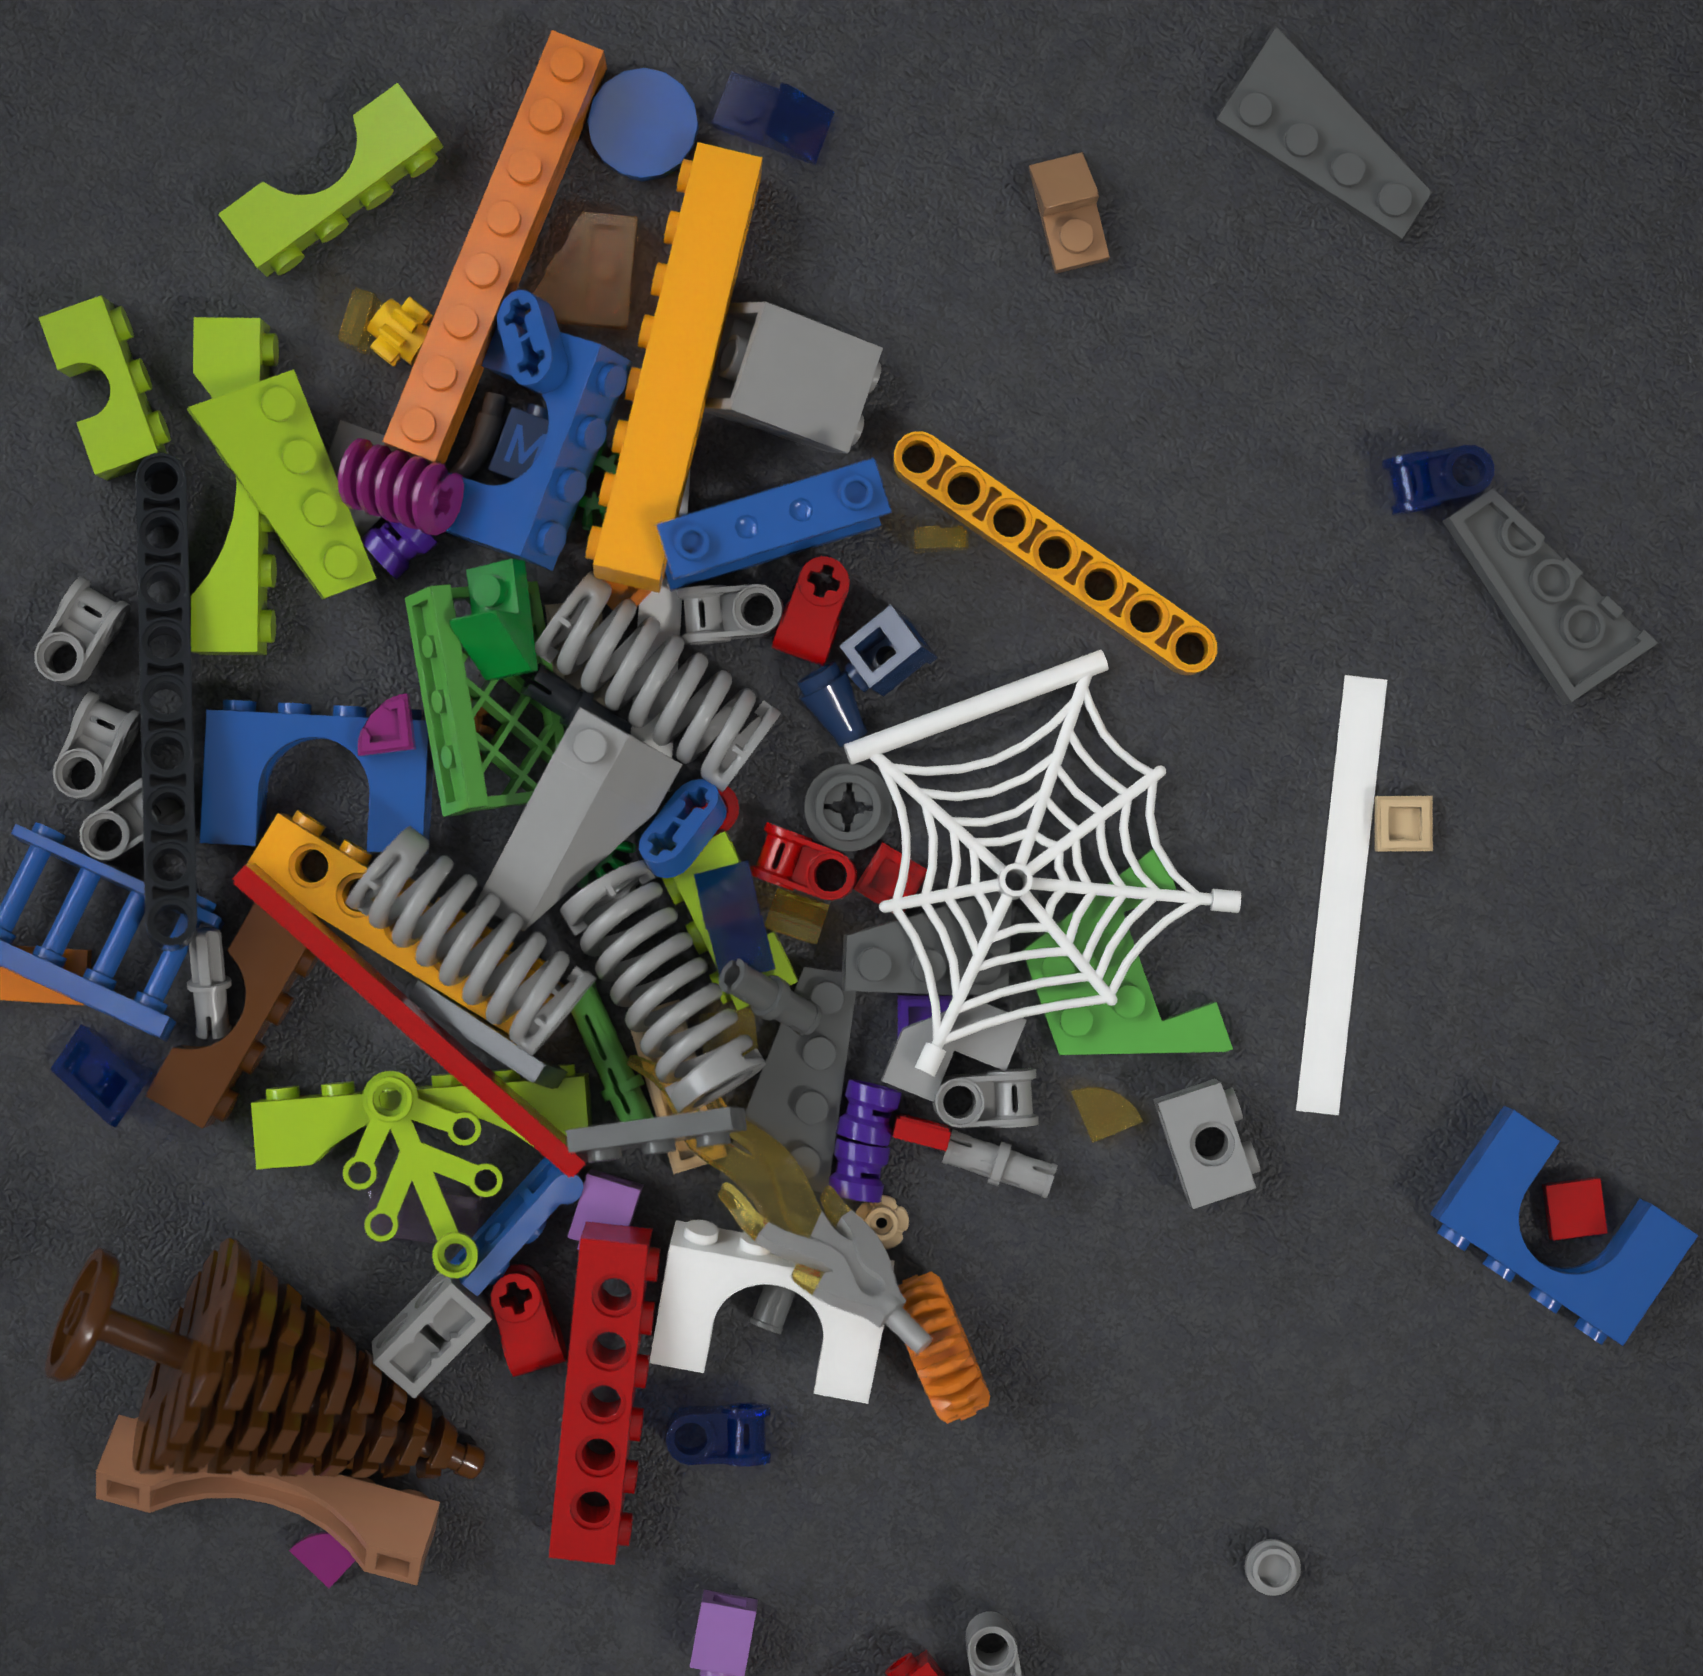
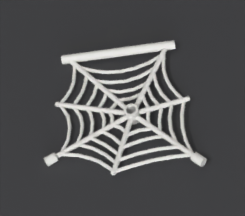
(873, 747)

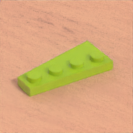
(282, 463)

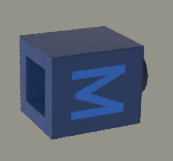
(520, 442)

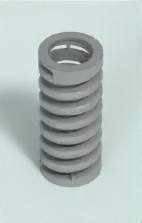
(574, 623)
(376, 897)
(597, 912)

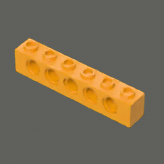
(281, 857)

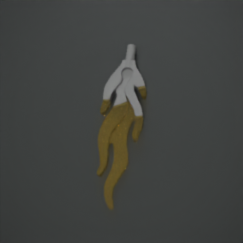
(840, 1270)

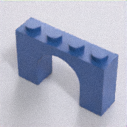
(536, 509)
(247, 745)
(1605, 1292)

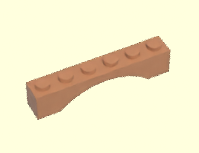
(378, 1525)

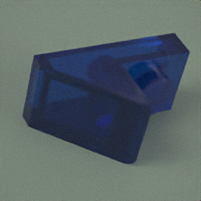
(774, 117)
(734, 916)
(100, 1074)

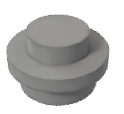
(1272, 1567)

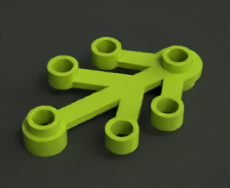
(417, 1164)

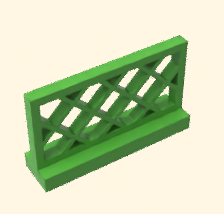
(451, 713)

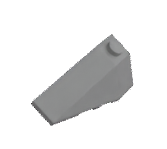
(582, 809)

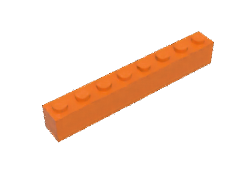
(497, 248)

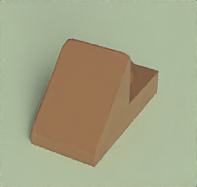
(1069, 212)

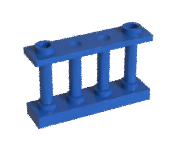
(773, 524)
(96, 985)

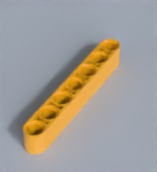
(1041, 528)

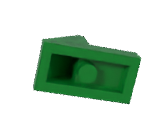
(500, 622)

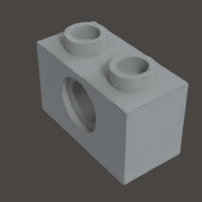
(1215, 1176)

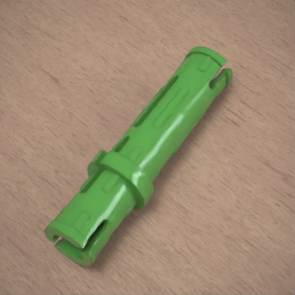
(610, 1058)

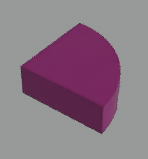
(388, 728)
(323, 1556)

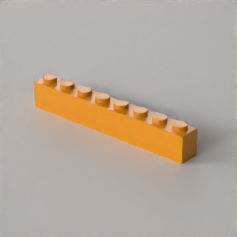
(677, 365)

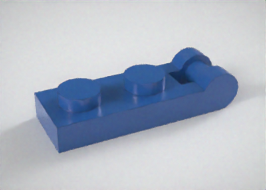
(518, 1222)

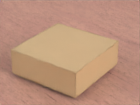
(1403, 823)

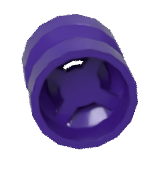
(396, 546)
(868, 1112)
(859, 1170)

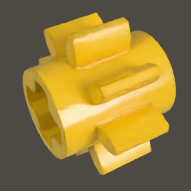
(399, 330)

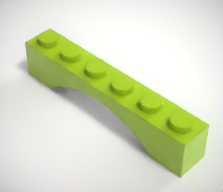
(231, 602)
(304, 1128)

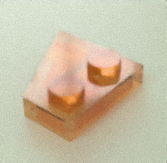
(593, 272)

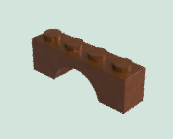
(201, 1079)

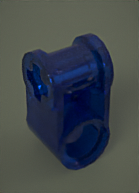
(1433, 477)
(724, 1434)

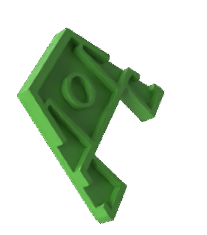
(1134, 1021)

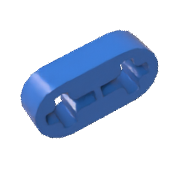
(540, 337)
(682, 828)

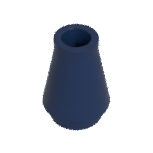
(832, 701)

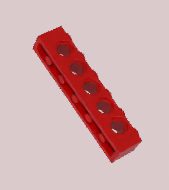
(578, 1528)

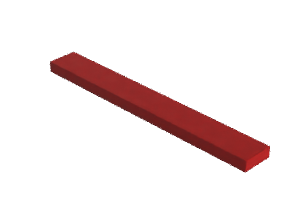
(409, 1018)

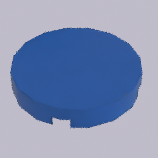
(643, 124)

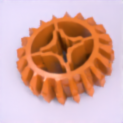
(948, 1363)

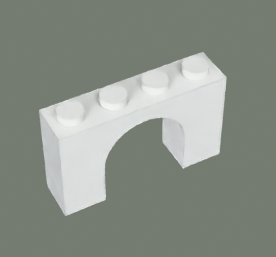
(713, 1264)

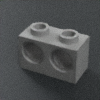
(430, 1333)

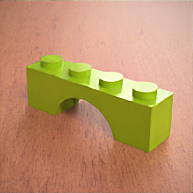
(280, 225)

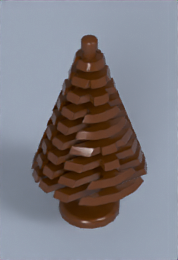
(254, 1381)

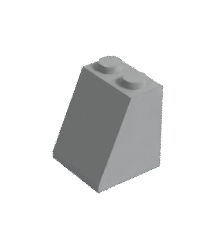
(792, 377)

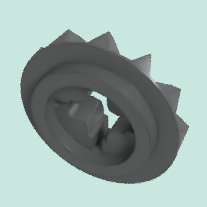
(867, 789)

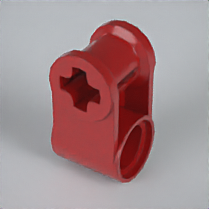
(812, 621)
(799, 863)
(527, 1330)

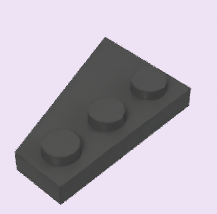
(886, 961)
(657, 1134)

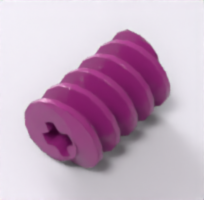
(399, 487)

